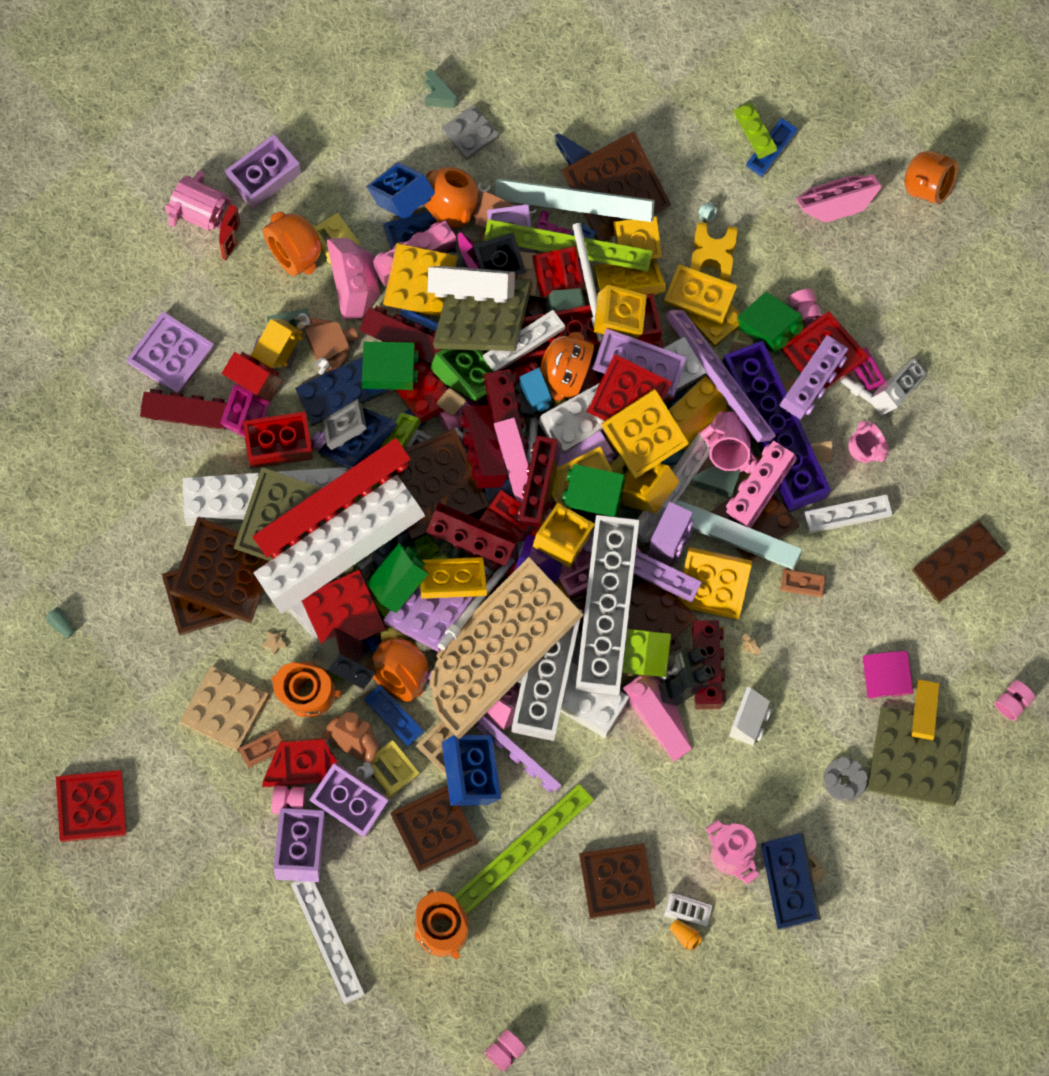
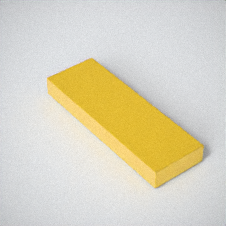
(925, 709)

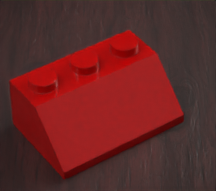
(277, 440)

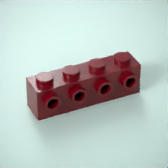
(395, 329)
(503, 401)
(183, 410)
(482, 446)
(540, 481)
(471, 534)
(708, 636)

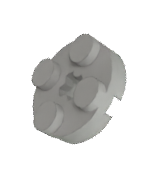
(844, 767)

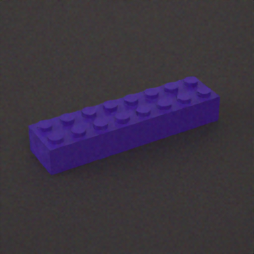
(762, 385)

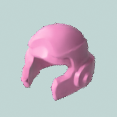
(868, 443)

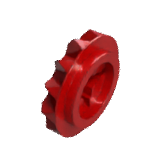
(523, 369)

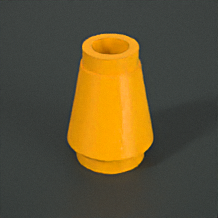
(687, 935)

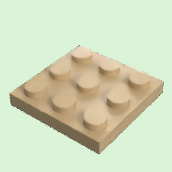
(224, 708)

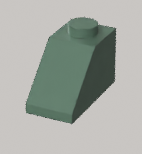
(717, 481)

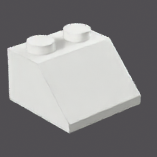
(750, 717)

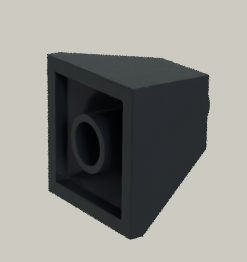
(500, 254)

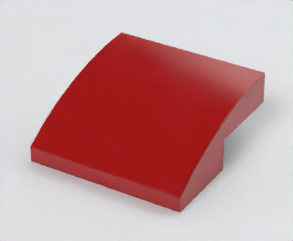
(227, 231)
(557, 270)
(504, 514)

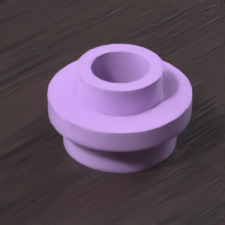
(318, 440)

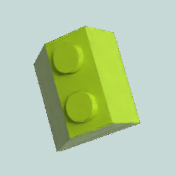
(646, 653)

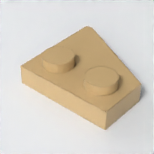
(432, 745)

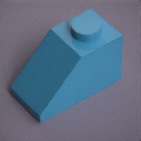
(535, 391)

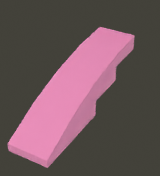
(513, 455)

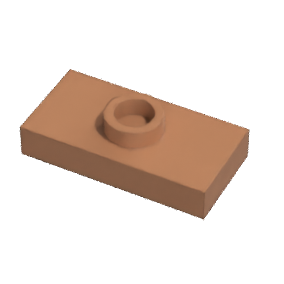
(803, 583)
(260, 749)

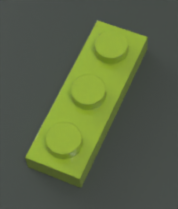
(755, 130)

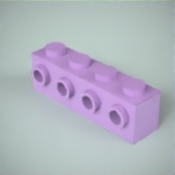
(813, 377)

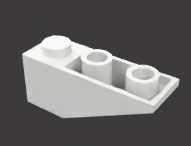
(897, 387)

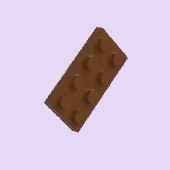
(958, 561)

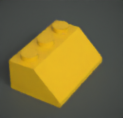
(698, 409)

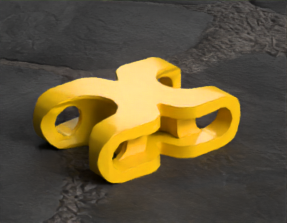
(714, 251)

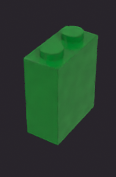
(770, 322)
(389, 365)
(594, 490)
(397, 577)

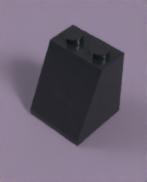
(346, 658)

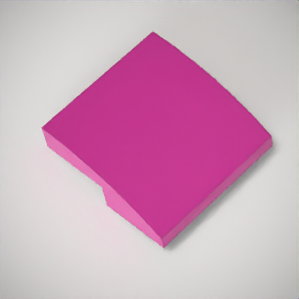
(468, 251)
(241, 407)
(888, 674)

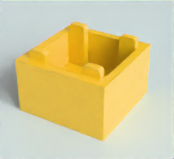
(638, 234)
(620, 311)
(277, 343)
(650, 489)
(563, 535)

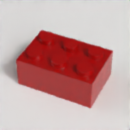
(253, 375)

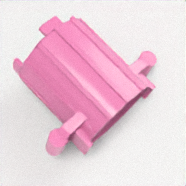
(197, 203)
(729, 443)
(733, 850)

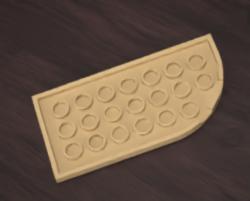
(499, 645)

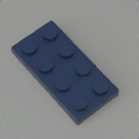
(335, 391)
(790, 881)

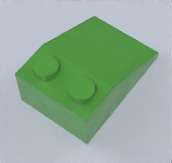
(462, 371)

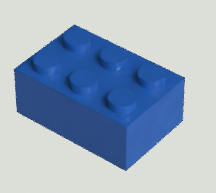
(401, 190)
(471, 770)

